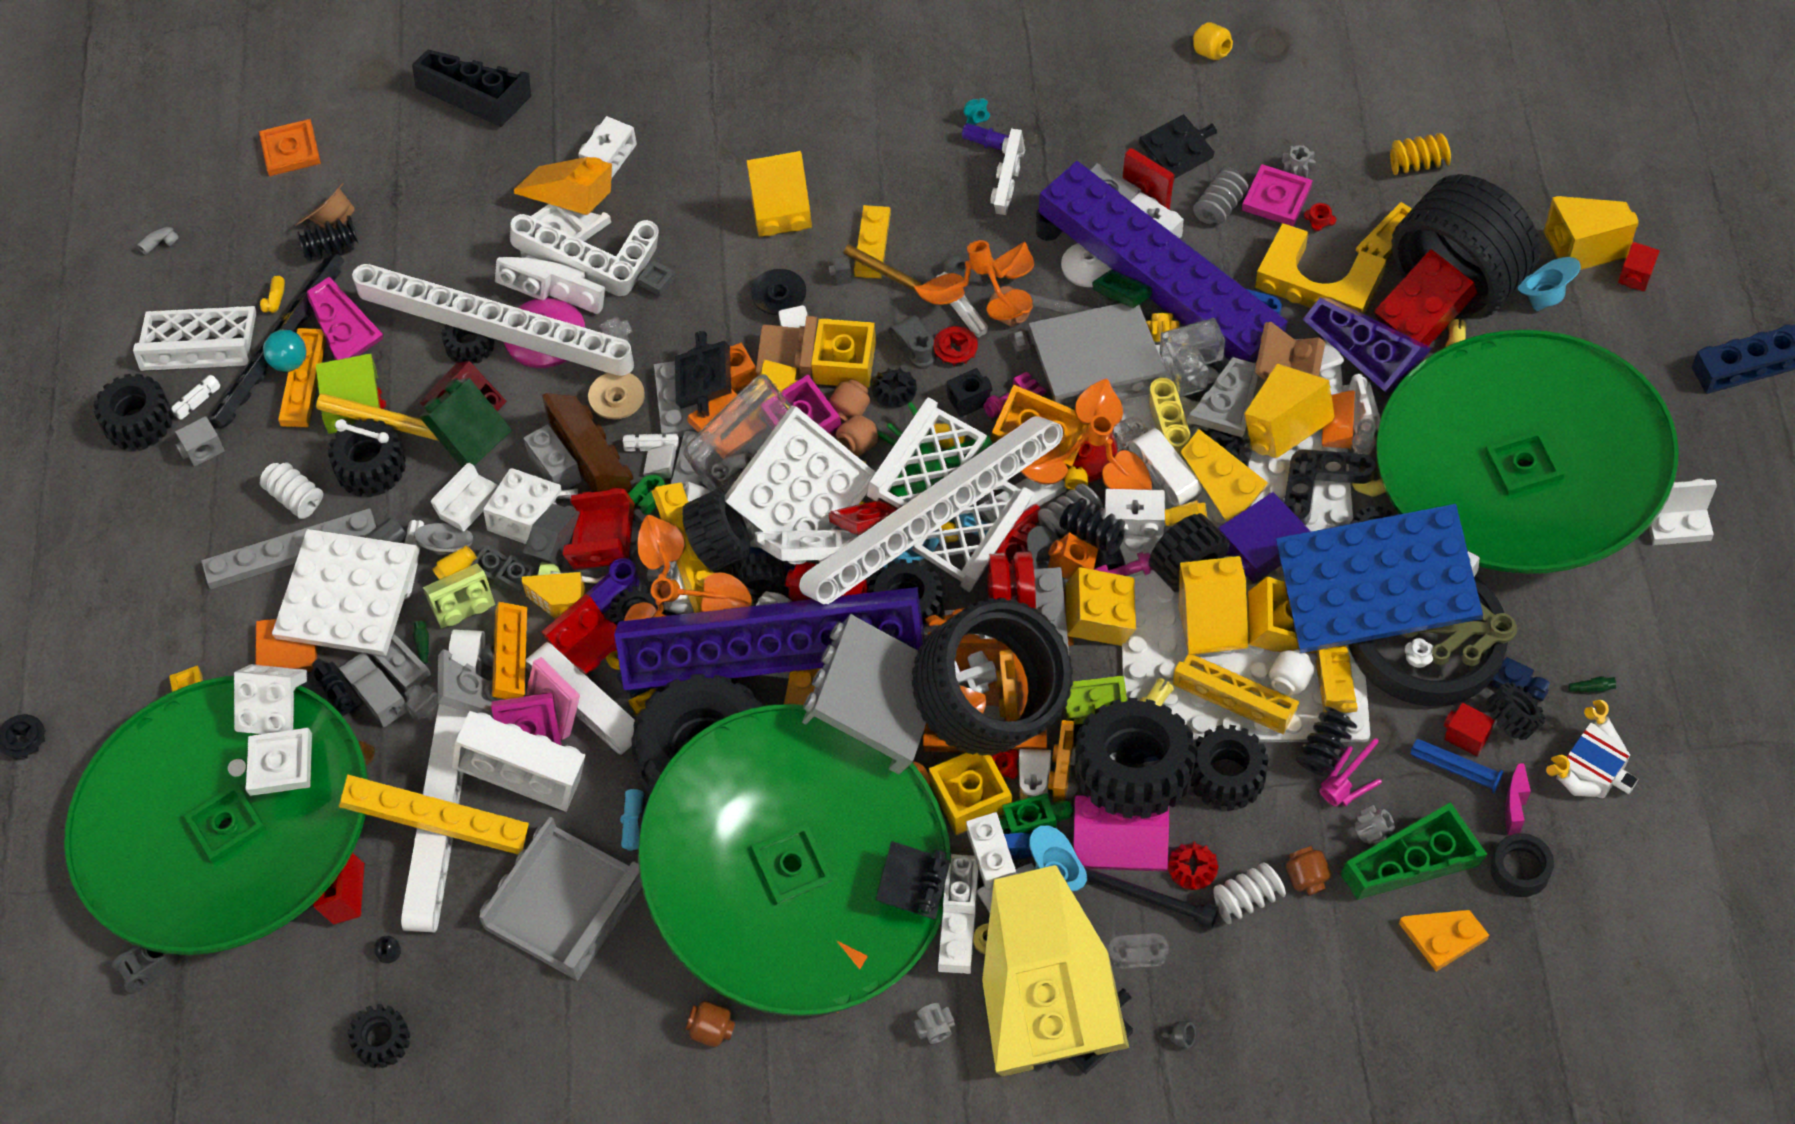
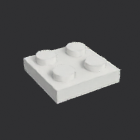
(279, 761)

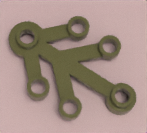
(1464, 630)

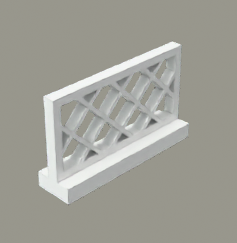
(196, 351)
(909, 443)
(989, 543)

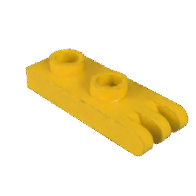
(1380, 238)

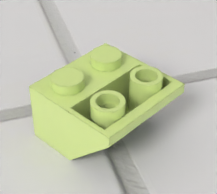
(459, 596)

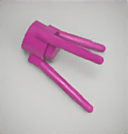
(1337, 787)

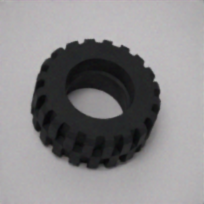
(1128, 788)

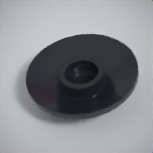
(775, 284)

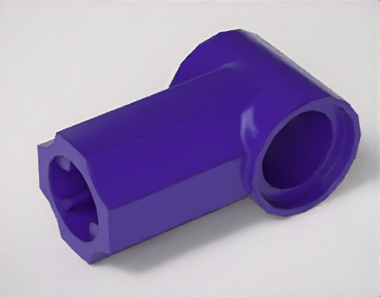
(608, 587)

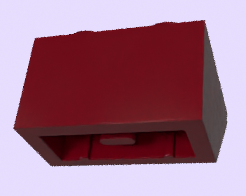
(462, 371)

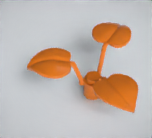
(1012, 265)
(1102, 411)
(664, 543)

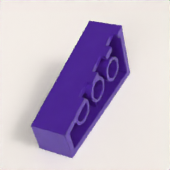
(1370, 345)

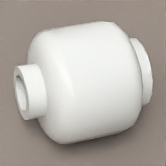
(1291, 672)

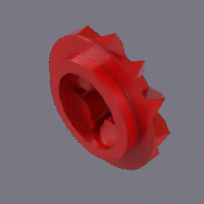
(961, 337)
(1181, 873)

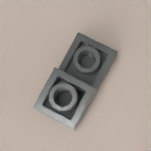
(503, 570)

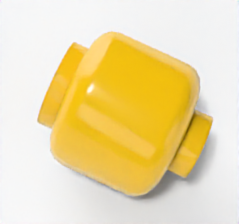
(1212, 41)

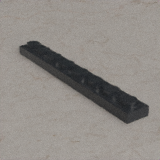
(255, 371)

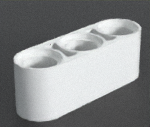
(1166, 467)

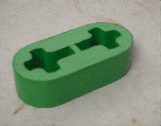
(640, 494)

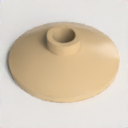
(612, 387)

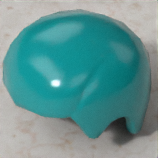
(284, 350)

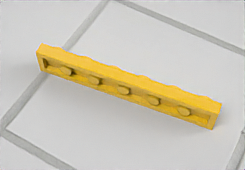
(670, 505)
(433, 814)

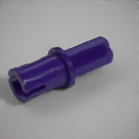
(983, 136)

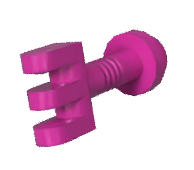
(994, 405)
(1132, 567)

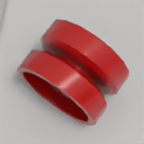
(1012, 584)

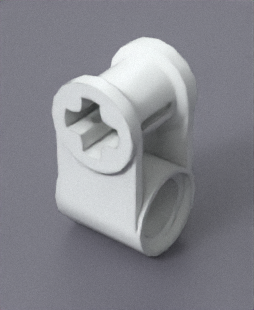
(1034, 772)

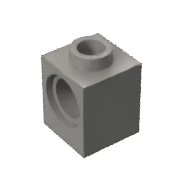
(198, 441)

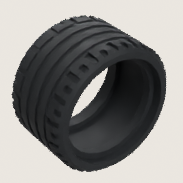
(1477, 232)
(1037, 648)

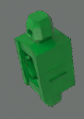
(1036, 807)

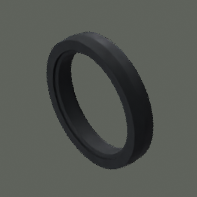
(1433, 692)

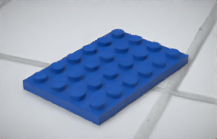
(1379, 578)

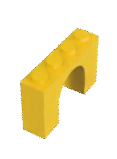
(1281, 277)

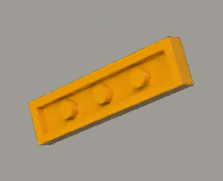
(302, 382)
(509, 651)

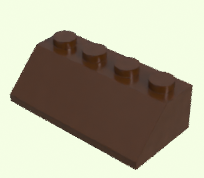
(586, 443)

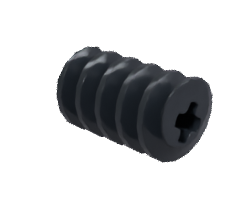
(328, 238)
(1093, 525)
(1325, 741)

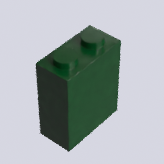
(465, 422)

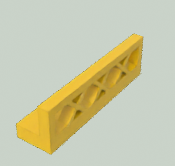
(1233, 697)

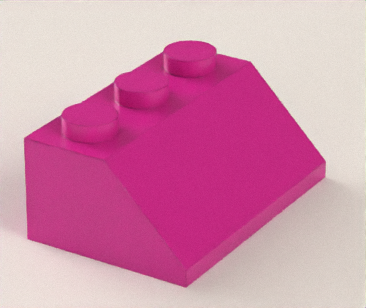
(1119, 842)

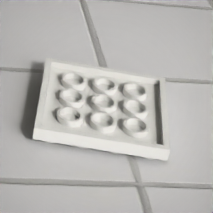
(798, 478)
(346, 592)

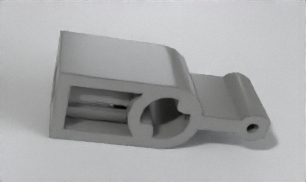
(374, 689)

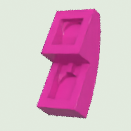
(1516, 796)

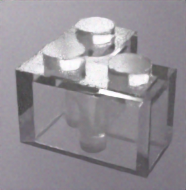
(1188, 351)

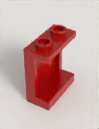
(601, 528)

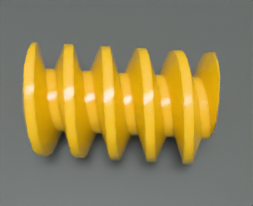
(1418, 152)

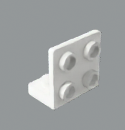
(519, 504)
(1685, 514)
(265, 698)

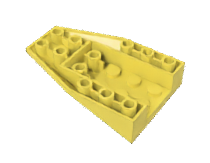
(1046, 976)

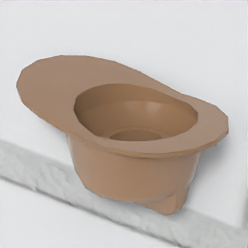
(335, 207)

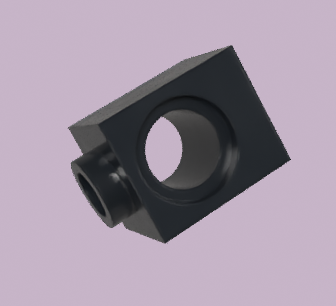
(965, 401)

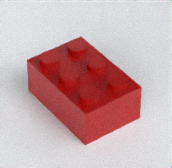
(1426, 299)

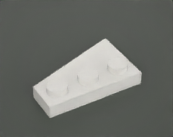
(1013, 149)

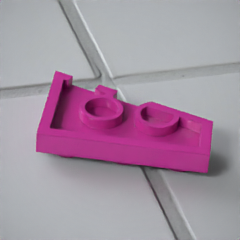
(341, 321)

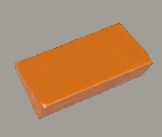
(1340, 431)

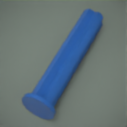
(1457, 764)

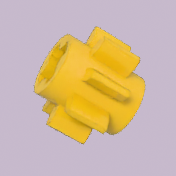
(1161, 323)

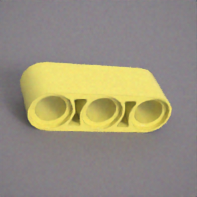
(1168, 408)

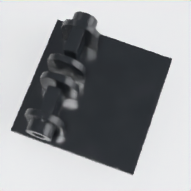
(332, 686)
(913, 880)

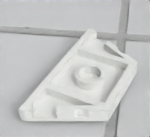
(570, 222)
(803, 545)

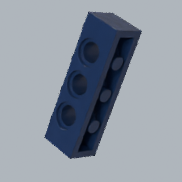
(1746, 359)

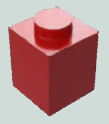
(1638, 266)
(1468, 729)

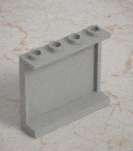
(1097, 346)
(869, 691)
(561, 900)

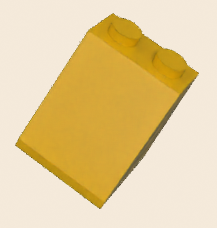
(1590, 229)
(1288, 410)
(1213, 605)

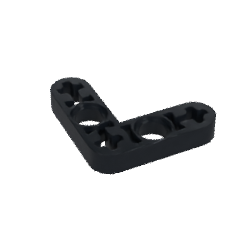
(1316, 470)

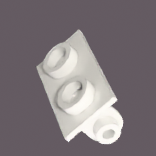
(1364, 401)

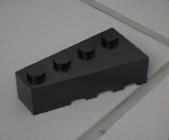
(471, 86)

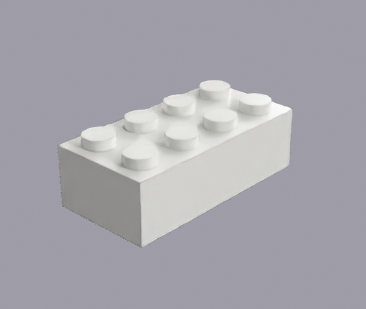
(518, 760)

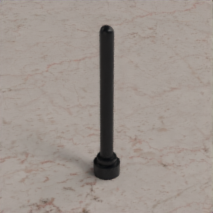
(1202, 914)

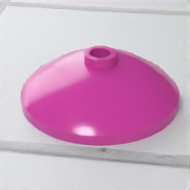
(550, 308)

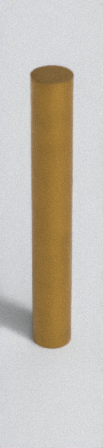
(881, 267)

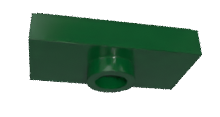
(1122, 288)

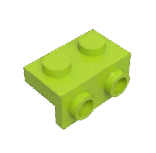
(1092, 694)

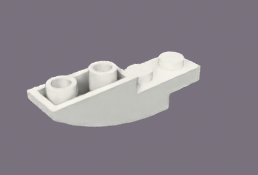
(552, 279)
(959, 915)

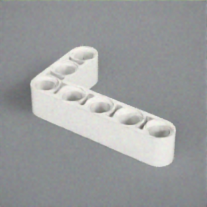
(587, 255)

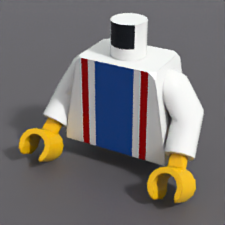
(1595, 760)

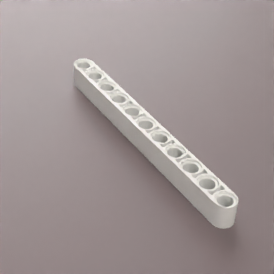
(494, 319)
(930, 510)
(431, 849)

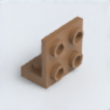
(789, 346)
(1282, 349)

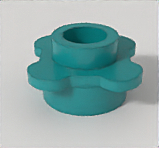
(976, 111)

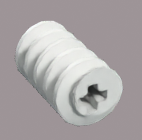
(291, 489)
(1246, 890)

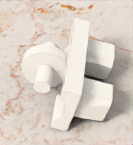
(979, 675)

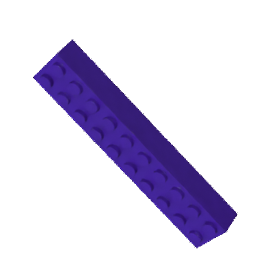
(1151, 254)
(755, 637)

